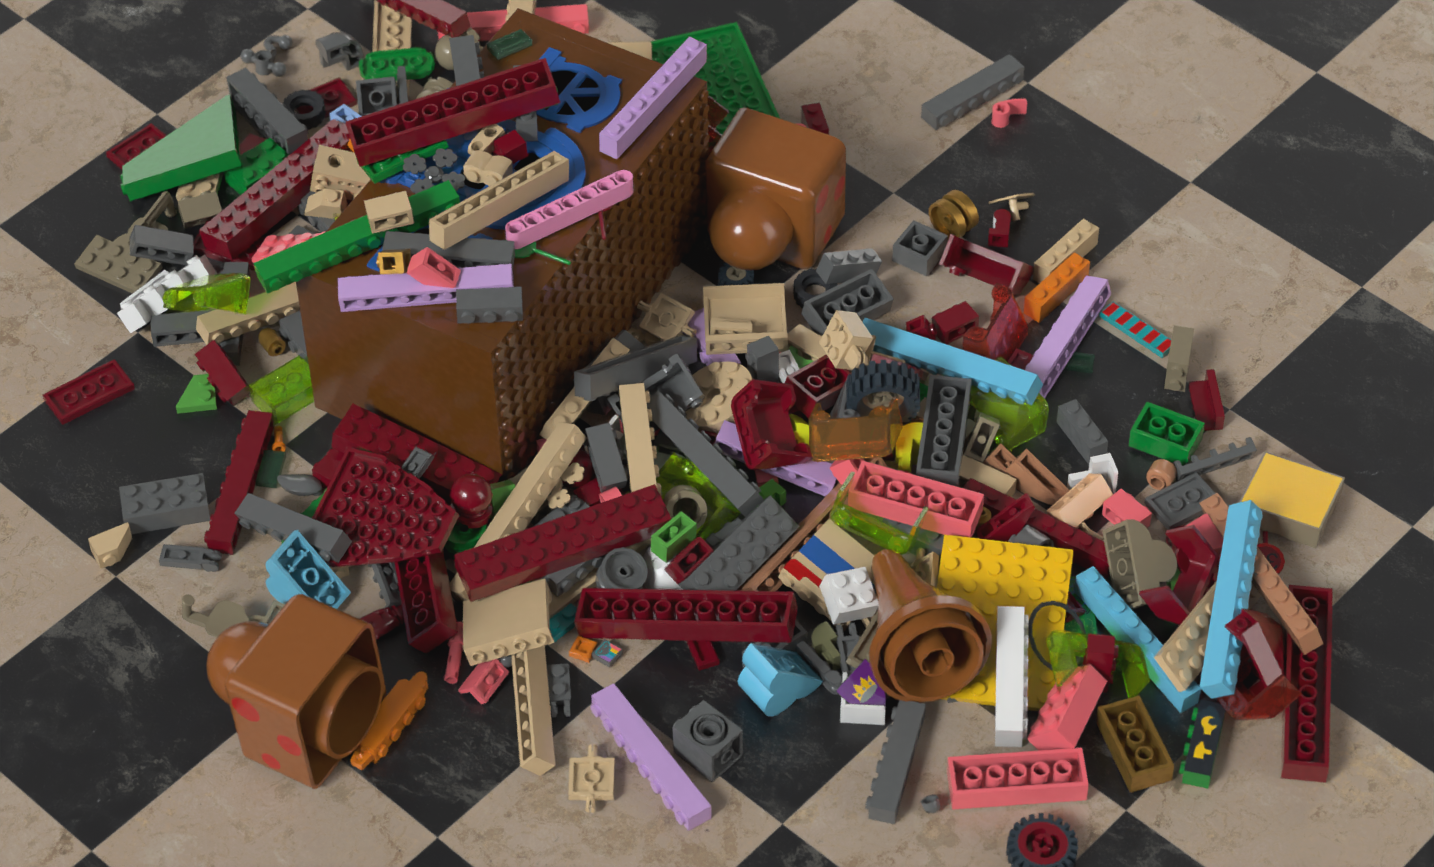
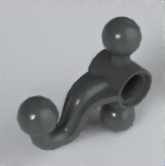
(264, 58)

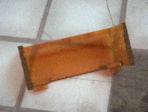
(854, 436)

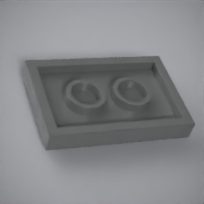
(1179, 501)

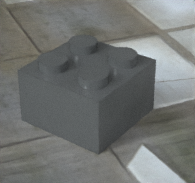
(376, 94)
(919, 248)

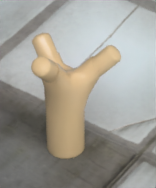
(1084, 528)

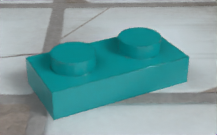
(562, 622)

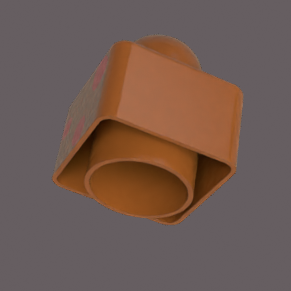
(773, 192)
(299, 687)

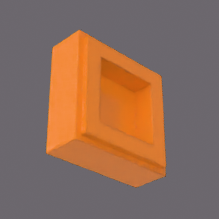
(583, 649)

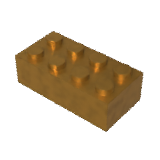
(1134, 744)

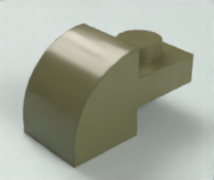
(825, 644)

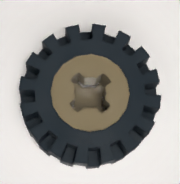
(733, 276)

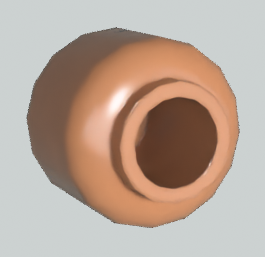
(1161, 474)

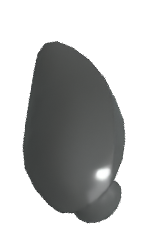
(300, 484)

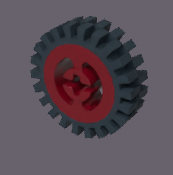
(1046, 834)

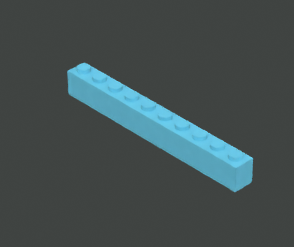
(955, 362)
(1230, 596)

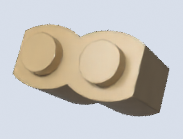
(487, 169)

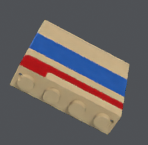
(825, 553)

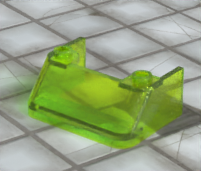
(871, 528)
(1066, 645)

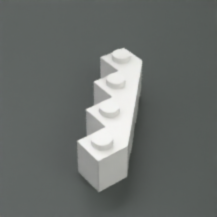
(139, 311)

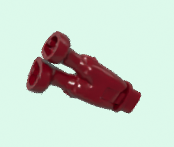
(385, 620)

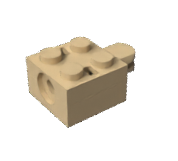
(846, 340)

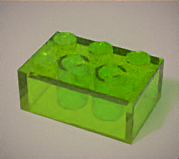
(284, 390)

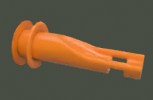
(278, 439)

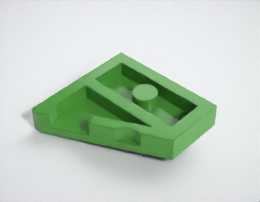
(198, 396)

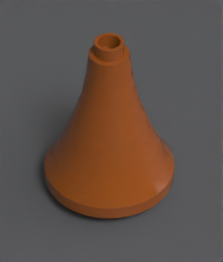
(923, 638)

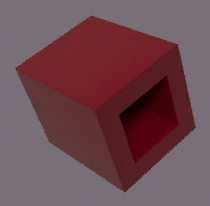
(511, 146)

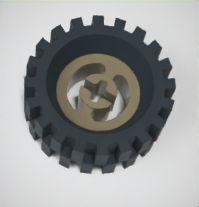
(879, 382)

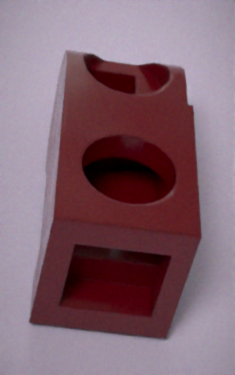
(1001, 226)

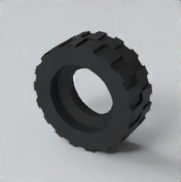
(306, 98)
(806, 279)

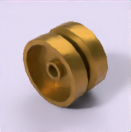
(954, 214)

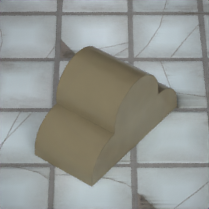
(1136, 560)

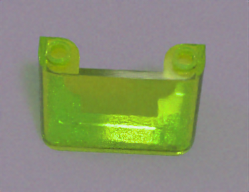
(214, 291)
(1017, 420)
(682, 471)

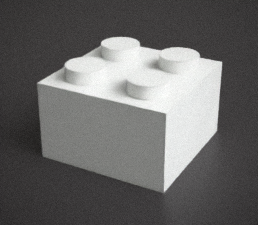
(849, 595)

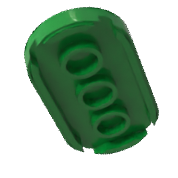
(385, 63)

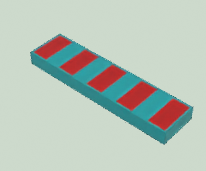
(1136, 329)

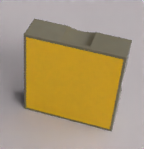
(1293, 498)

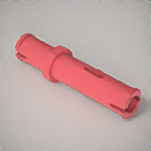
(455, 654)

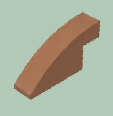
(1030, 474)

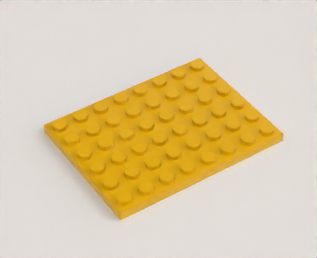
(1008, 575)

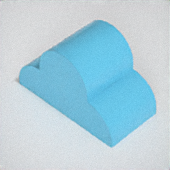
(300, 570)
(776, 678)

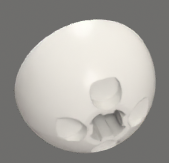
(656, 575)

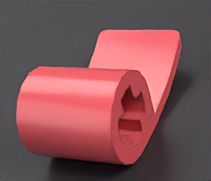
(1003, 109)

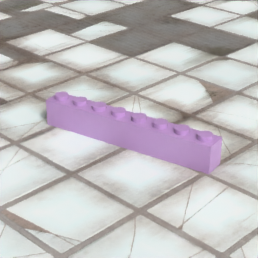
(652, 98)
(403, 290)
(1069, 331)
(650, 757)

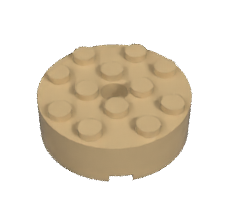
(719, 385)

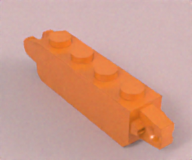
(393, 715)

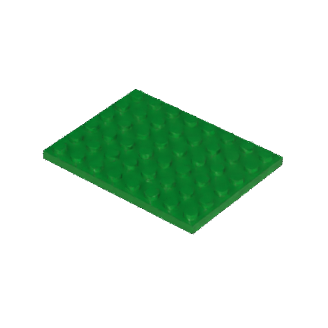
(728, 69)

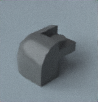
(339, 48)

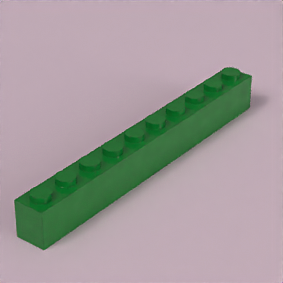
(347, 241)

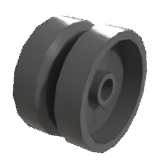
(622, 570)

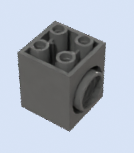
(707, 740)

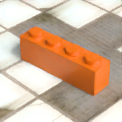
(1056, 287)

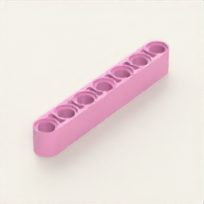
(570, 209)

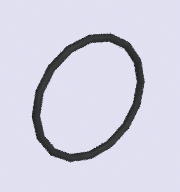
(1030, 629)

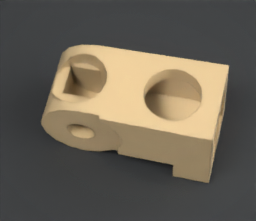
(485, 139)

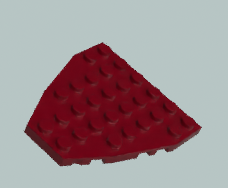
(383, 511)

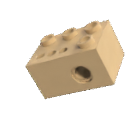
(338, 171)

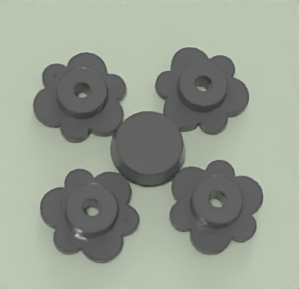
(433, 174)

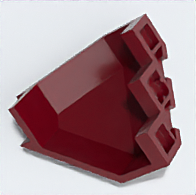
(1264, 643)

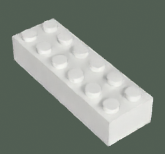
(1011, 677)

